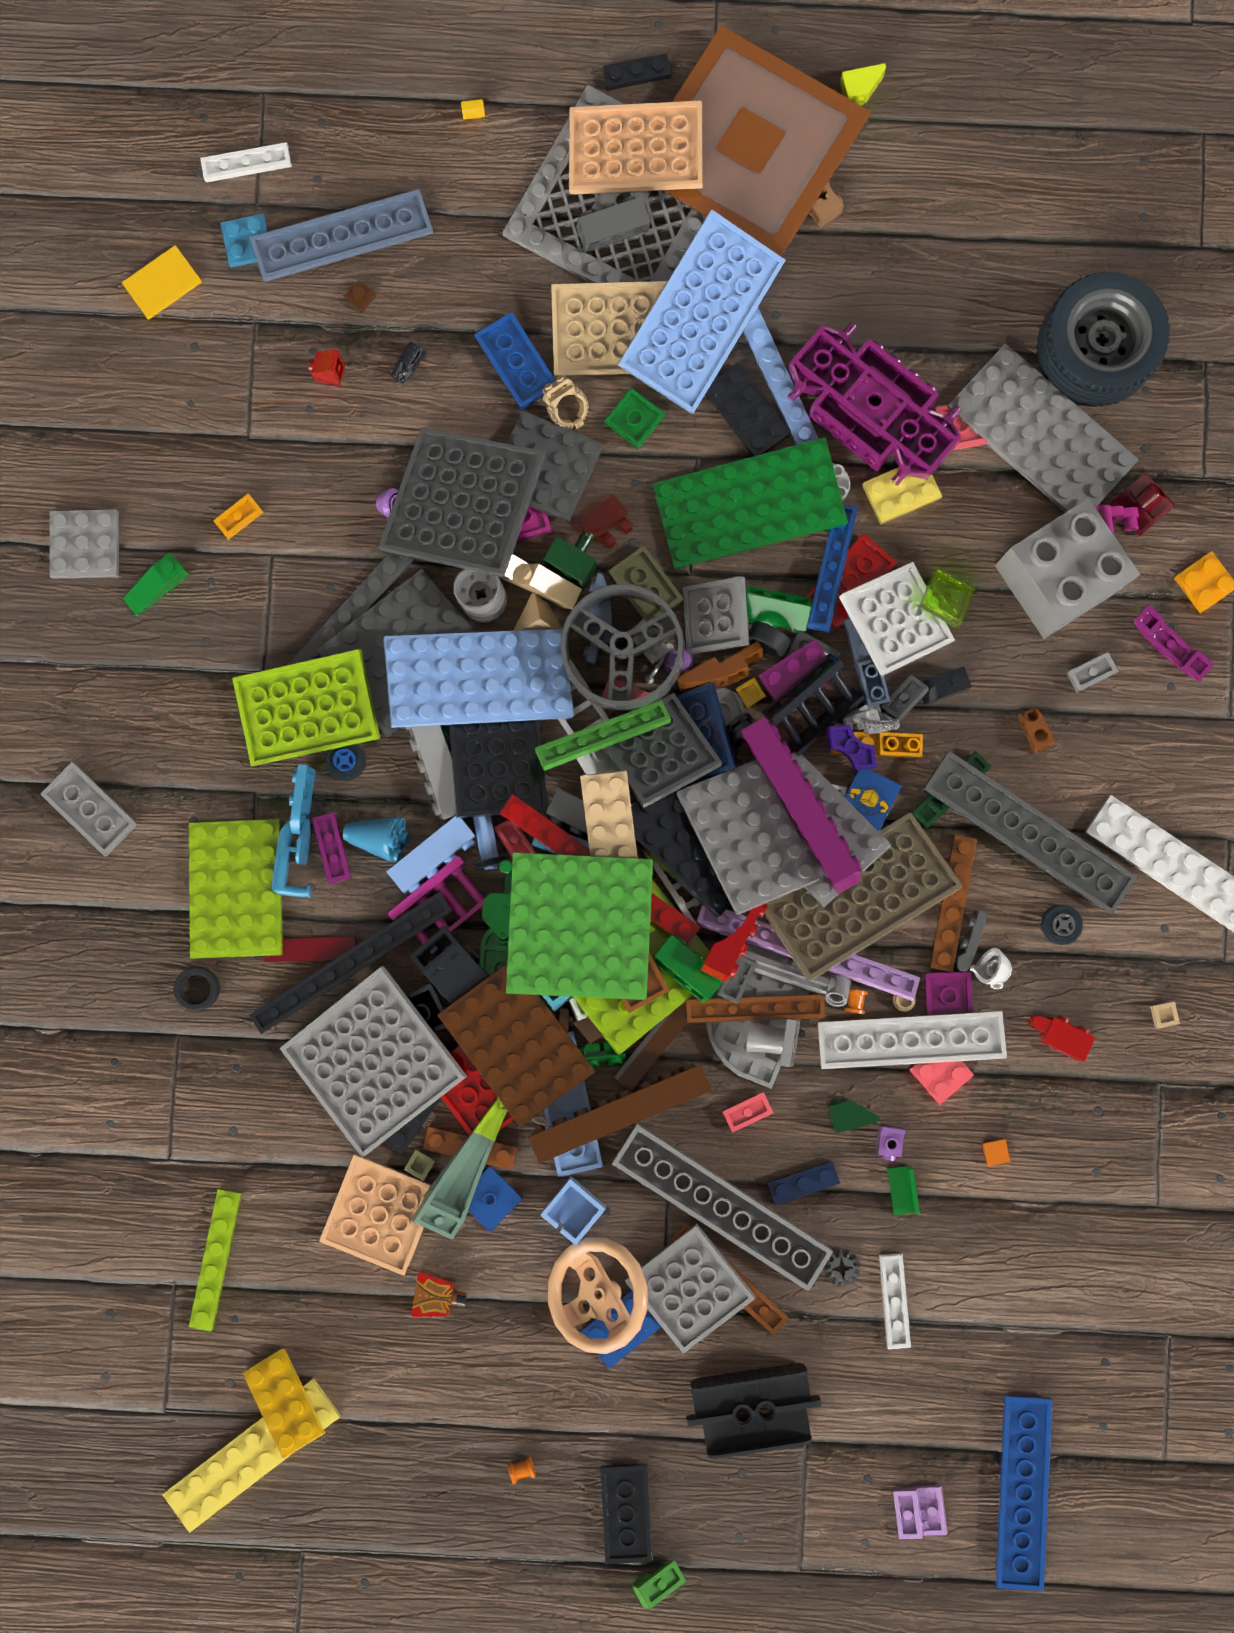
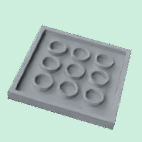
(692, 1288)

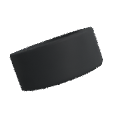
(771, 639)
(179, 986)

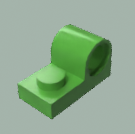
(656, 1586)

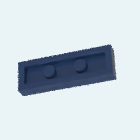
(803, 1182)

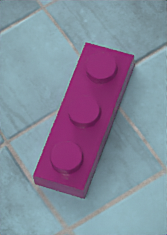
(331, 848)

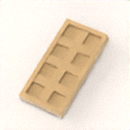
(609, 814)

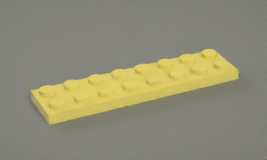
(236, 1466)

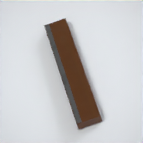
(651, 1047)

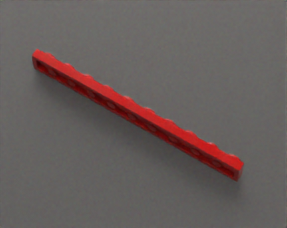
(565, 844)

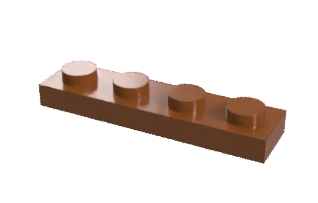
(449, 1142)

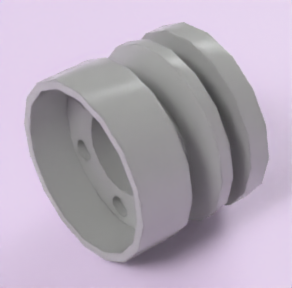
(480, 595)

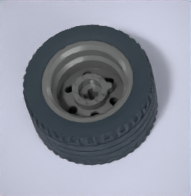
(1122, 303)

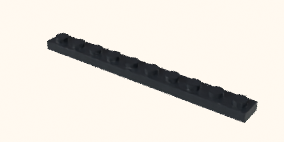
(351, 963)

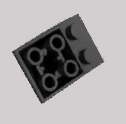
(448, 965)

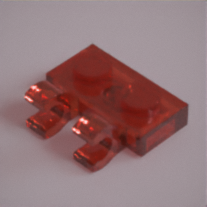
(604, 518)

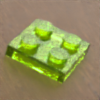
(947, 597)

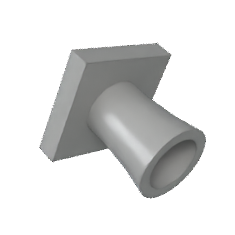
(774, 1040)

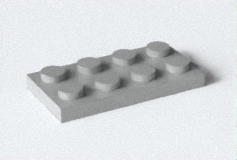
(89, 809)

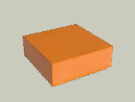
(996, 1152)

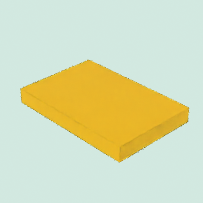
(161, 282)

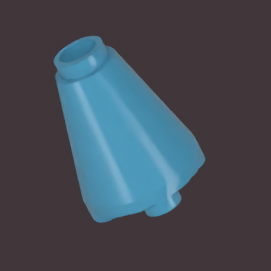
(379, 836)

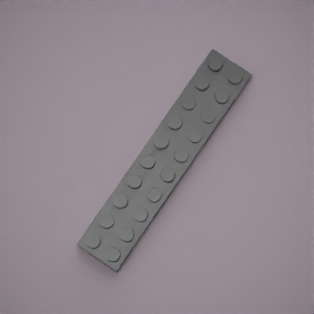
(1030, 832)

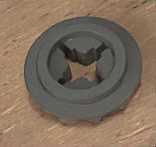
(850, 1274)

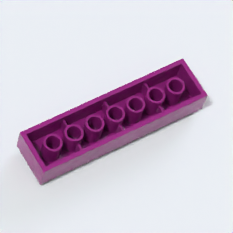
(804, 809)

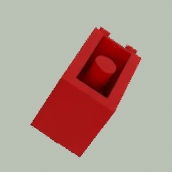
(1062, 1036)

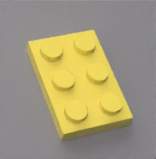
(894, 501)

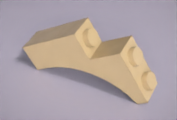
(542, 582)

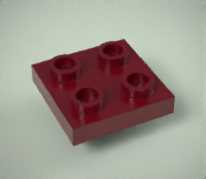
(1149, 500)

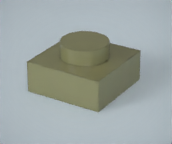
(420, 1164)

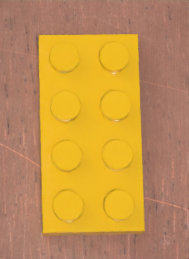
(283, 1403)

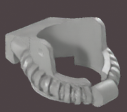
(871, 719)

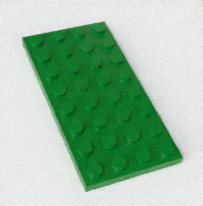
(750, 503)

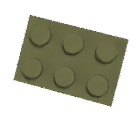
(643, 571)

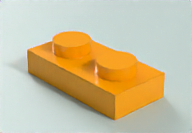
(238, 516)

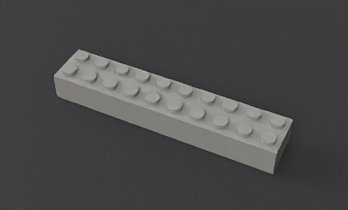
(722, 1206)

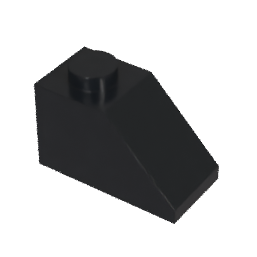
(946, 685)

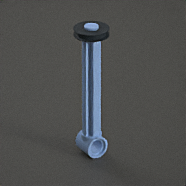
(486, 844)

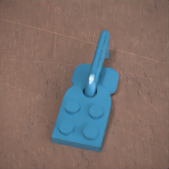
(299, 825)

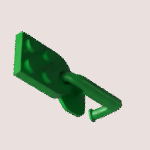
(497, 916)

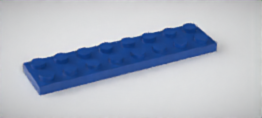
(1023, 1492)

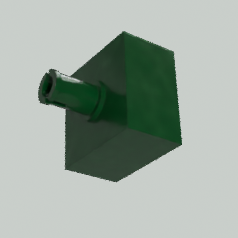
(572, 561)

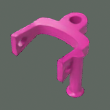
(1115, 514)

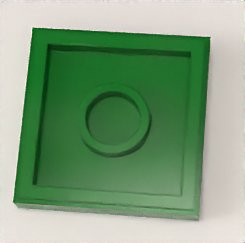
(634, 418)

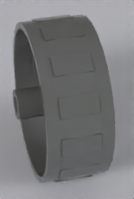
(581, 620)

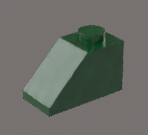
(849, 1115)

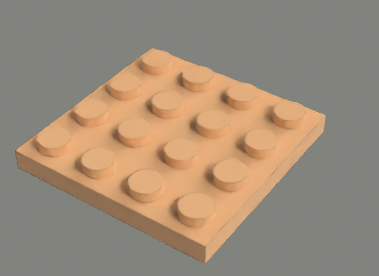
(376, 1215)

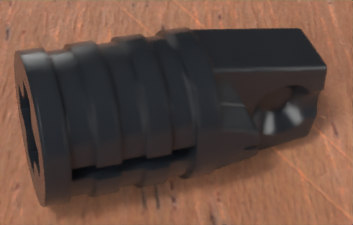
(408, 362)

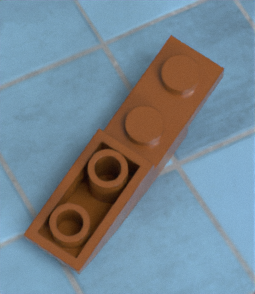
(730, 670)

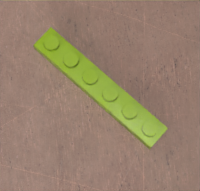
(215, 1259)

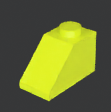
(861, 83)

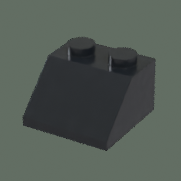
(428, 1004)

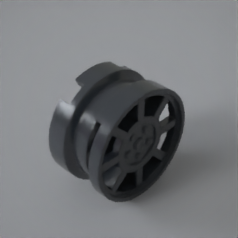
(735, 726)

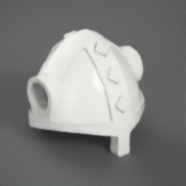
(993, 968)

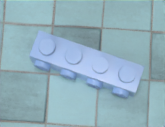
(431, 854)

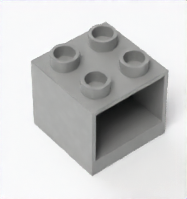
(1066, 568)

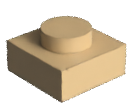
(1165, 1014)

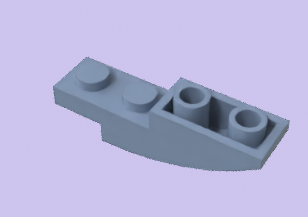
(603, 612)
(869, 678)

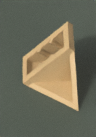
(537, 616)

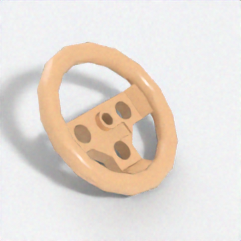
(600, 1293)

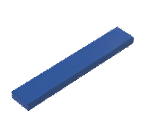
(831, 573)

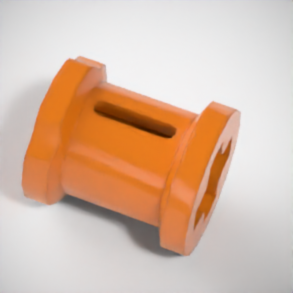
(856, 1001)
(521, 1470)

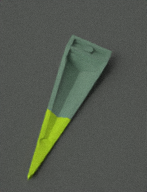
(452, 1192)

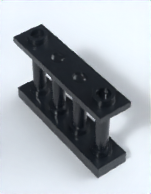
(802, 689)

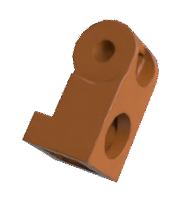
(1036, 730)

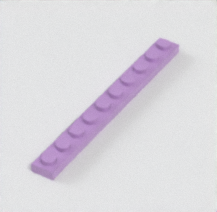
(854, 967)

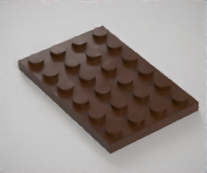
(516, 1046)

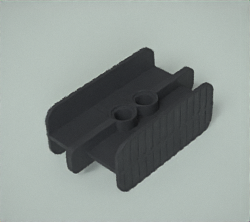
(721, 1396)

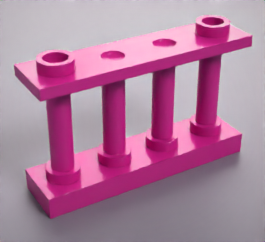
(438, 884)

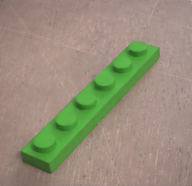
(602, 735)

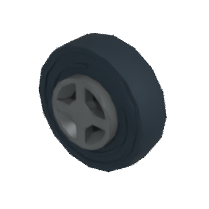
(1068, 919)

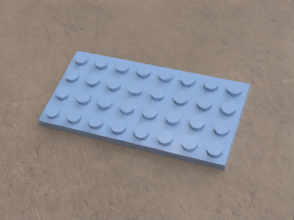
(701, 312)
(476, 678)

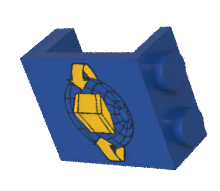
(872, 796)

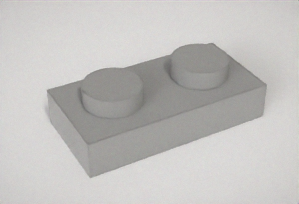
(1092, 672)

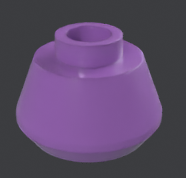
(386, 500)
(670, 658)

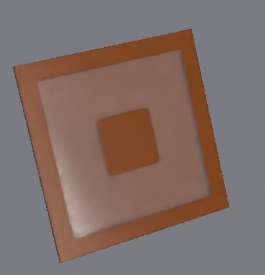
(765, 138)

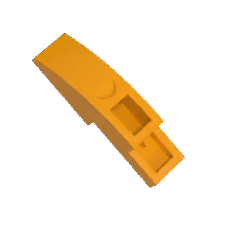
(892, 744)

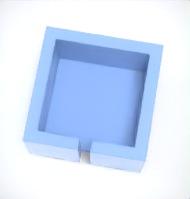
(574, 1209)

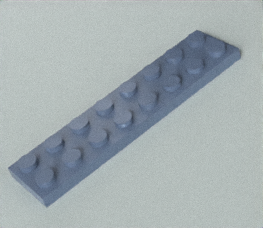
(341, 235)

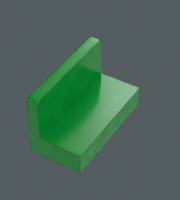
(903, 1190)

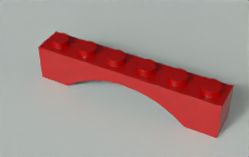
(724, 954)

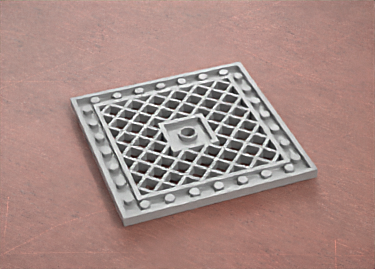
(523, 231)

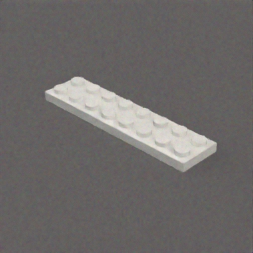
(1165, 859)
(912, 1040)

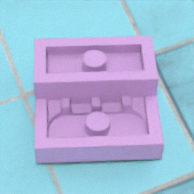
(920, 1511)

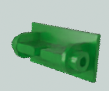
(595, 1056)

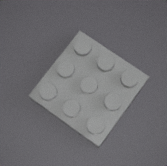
(84, 544)
(715, 615)

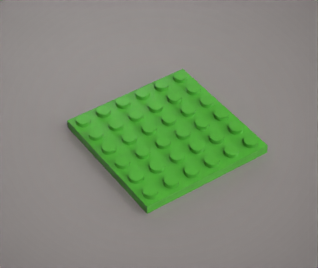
(579, 926)

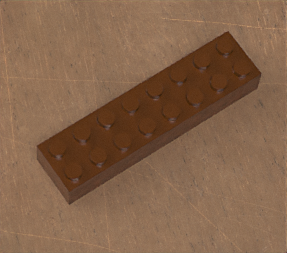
(619, 1113)

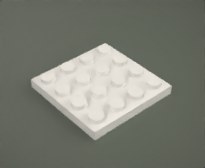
(892, 622)

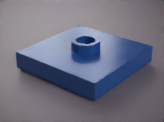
(493, 1199)

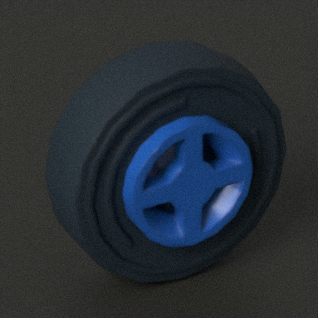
(340, 756)

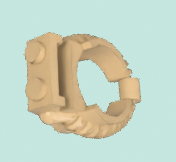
(555, 392)

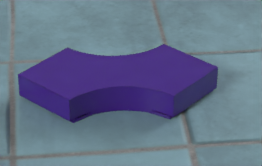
(844, 741)

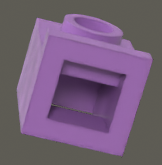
(886, 1134)

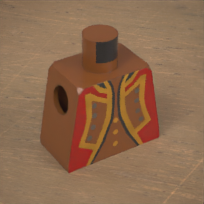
(435, 1295)

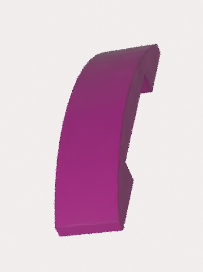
(1170, 645)

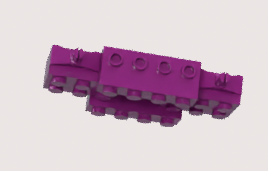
(897, 426)

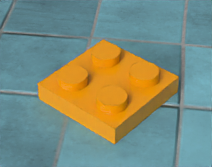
(1205, 582)

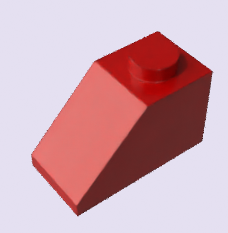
(327, 367)

